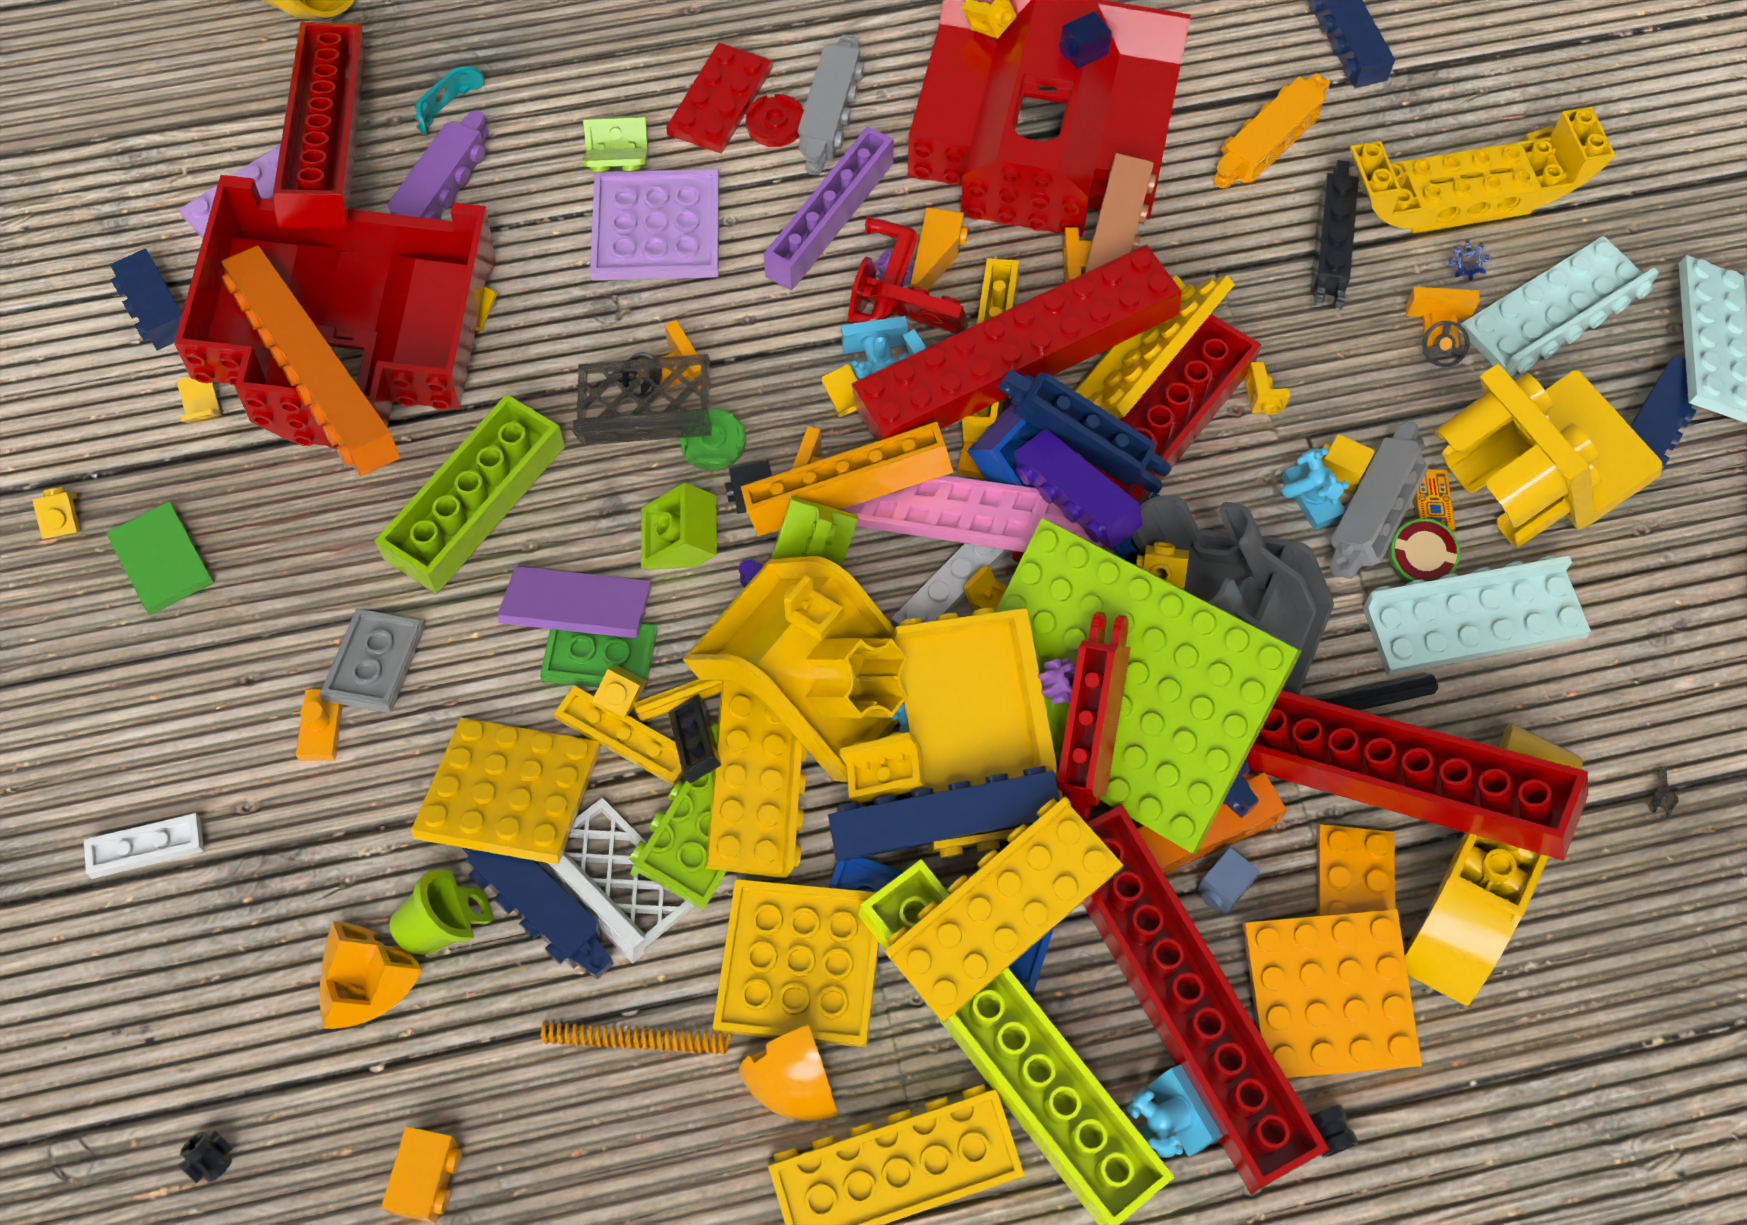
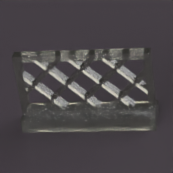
(640, 425)

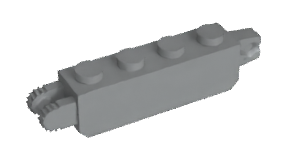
(829, 102)
(1379, 502)

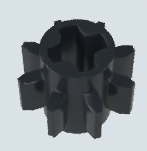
(205, 1156)

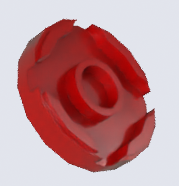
(774, 120)

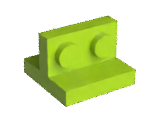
(814, 531)

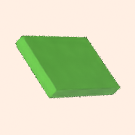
(159, 558)
(585, 657)

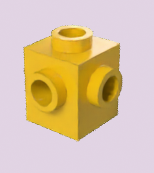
(1171, 560)

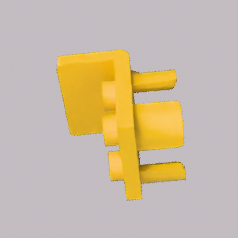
(1546, 452)

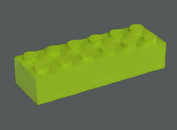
(470, 493)

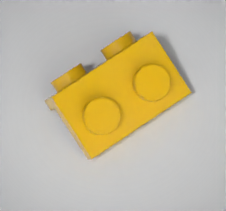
(883, 767)

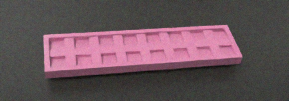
(964, 513)

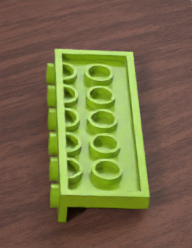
(679, 843)

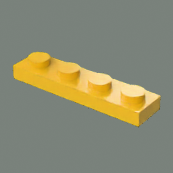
(621, 735)

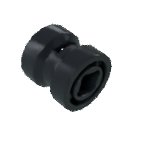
(1334, 1130)

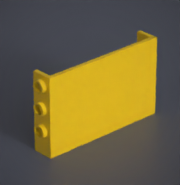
(974, 704)

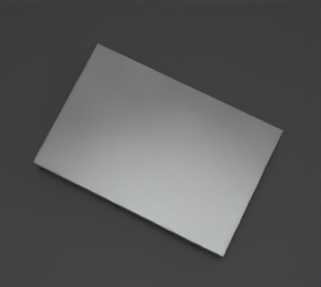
(372, 660)

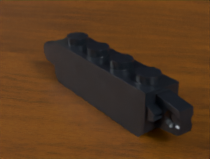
(1334, 236)

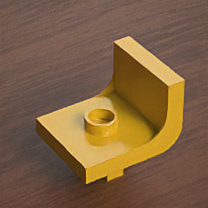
(820, 689)

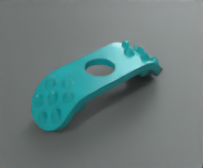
(455, 82)

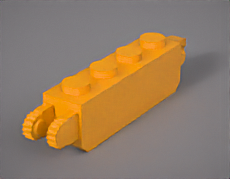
(1271, 131)

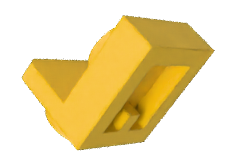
(989, 18)
(1261, 393)

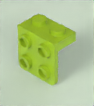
(615, 142)

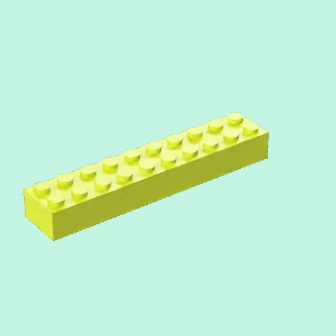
(1036, 1073)

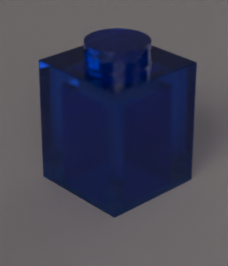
(1085, 40)

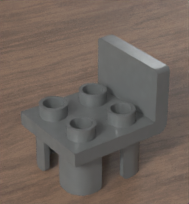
(1247, 575)

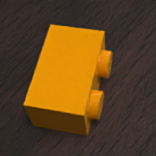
(422, 1175)

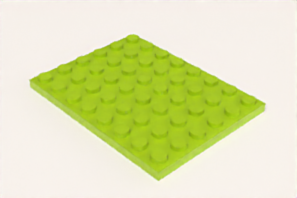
(1192, 680)

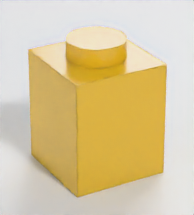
(1347, 460)
(619, 691)

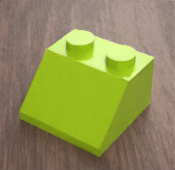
(679, 529)

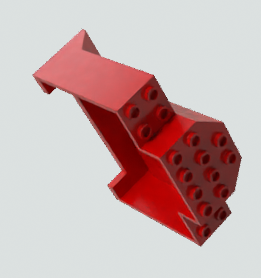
(1113, 106)
(380, 286)

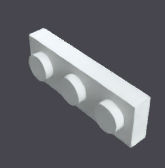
(143, 845)

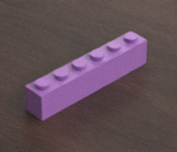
(828, 208)

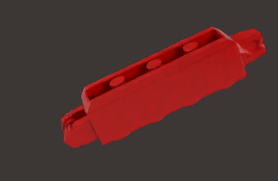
(1094, 715)

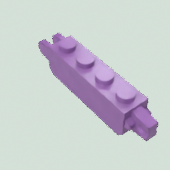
(442, 169)

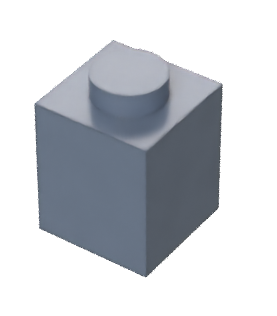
(1227, 881)

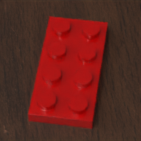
(719, 97)

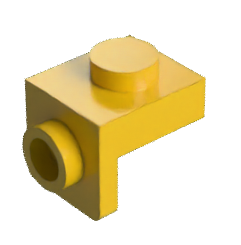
(56, 513)
(984, 590)
(811, 609)

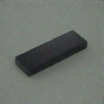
(694, 739)

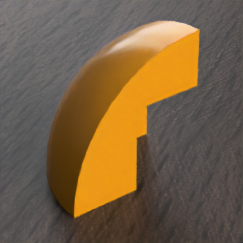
(362, 976)
(790, 1078)

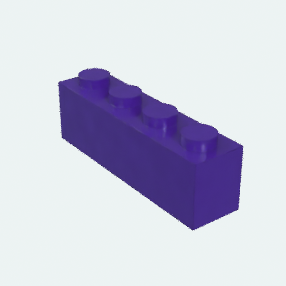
(1078, 489)

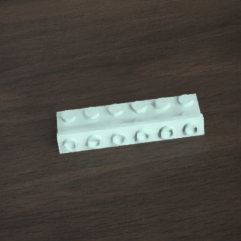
(1557, 306)
(1715, 336)
(1475, 615)

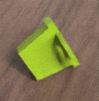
(437, 914)

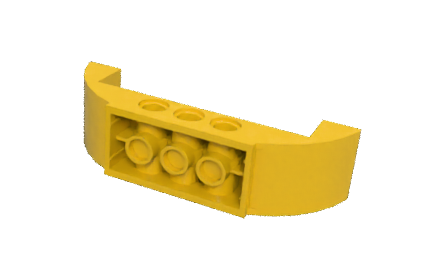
(1484, 181)
(1479, 898)

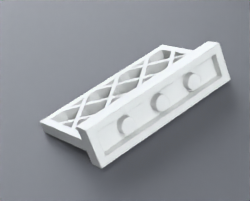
(587, 891)

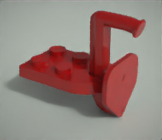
(891, 296)

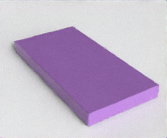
(575, 602)

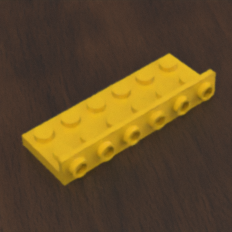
(1136, 363)
(755, 789)
(1002, 908)
(900, 1165)

